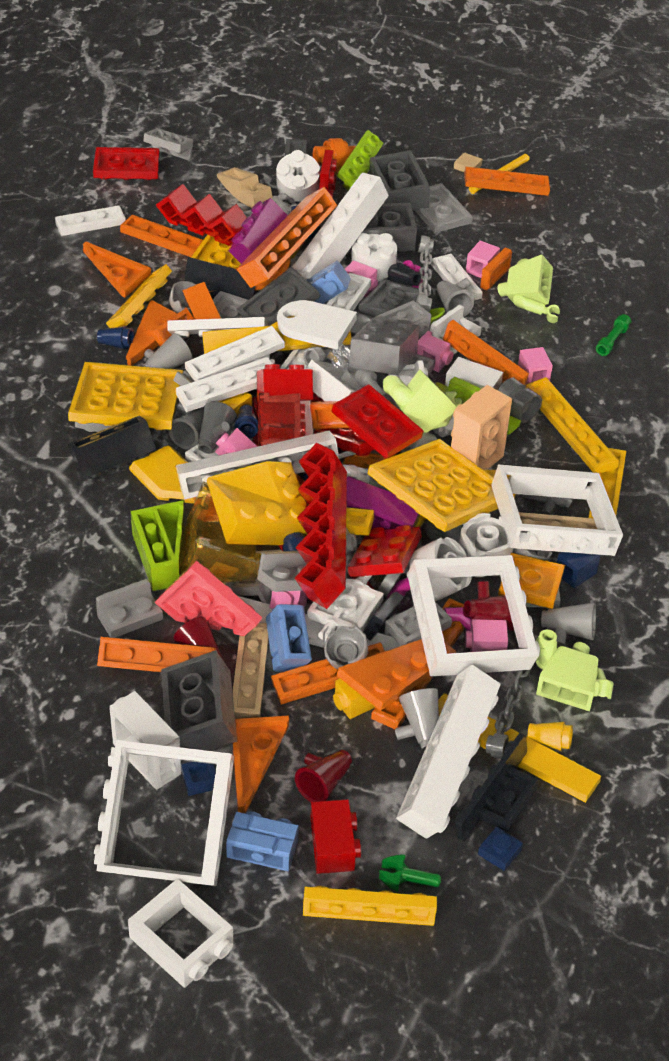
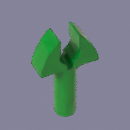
(404, 874)

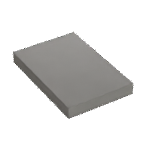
(444, 210)

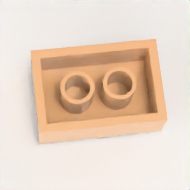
(482, 427)

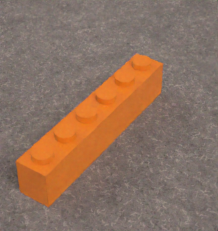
(287, 237)

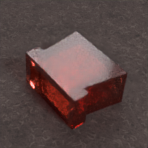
(280, 418)

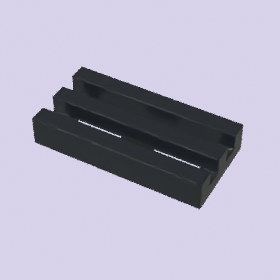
(382, 614)

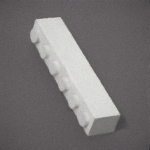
(343, 225)
(194, 473)
(449, 752)

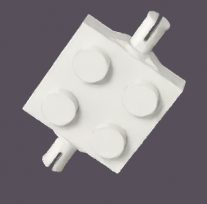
(351, 608)

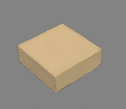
(467, 160)

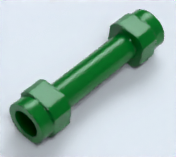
(620, 326)

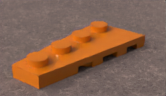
(388, 674)

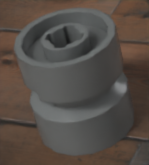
(524, 401)

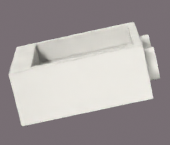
(331, 382)
(137, 722)
(163, 908)

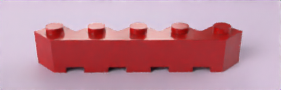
(202, 215)
(325, 526)

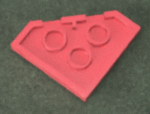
(202, 594)

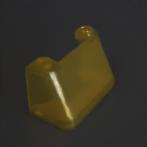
(206, 544)

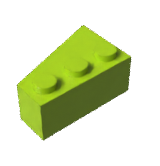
(159, 541)

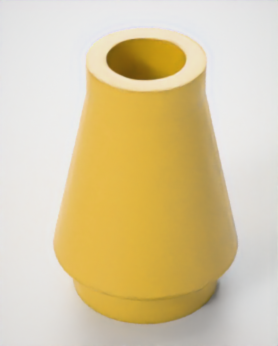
(554, 734)

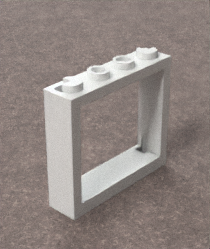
(560, 484)
(433, 642)
(114, 791)

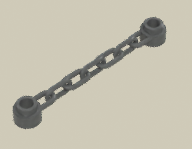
(496, 744)

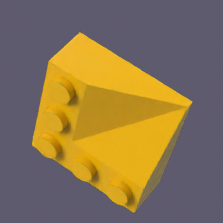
(258, 503)

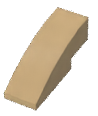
(244, 186)

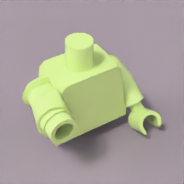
(530, 286)
(422, 401)
(569, 673)

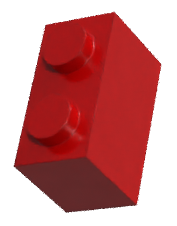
(285, 381)
(333, 836)

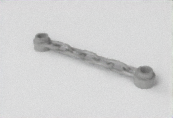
(425, 248)

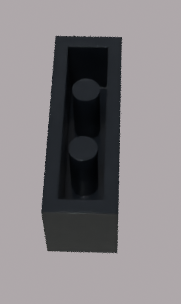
(112, 447)

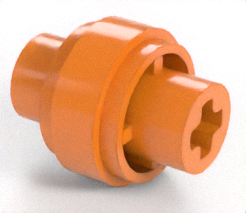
(340, 148)

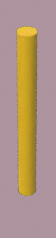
(508, 167)

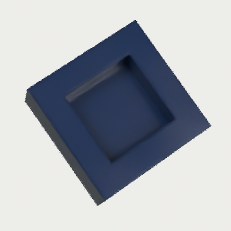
(198, 777)
(500, 848)

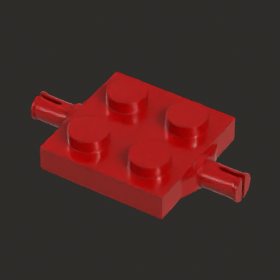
(327, 172)

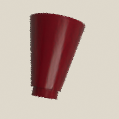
(488, 607)
(196, 633)
(321, 774)

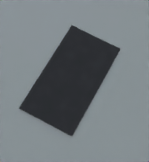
(217, 278)

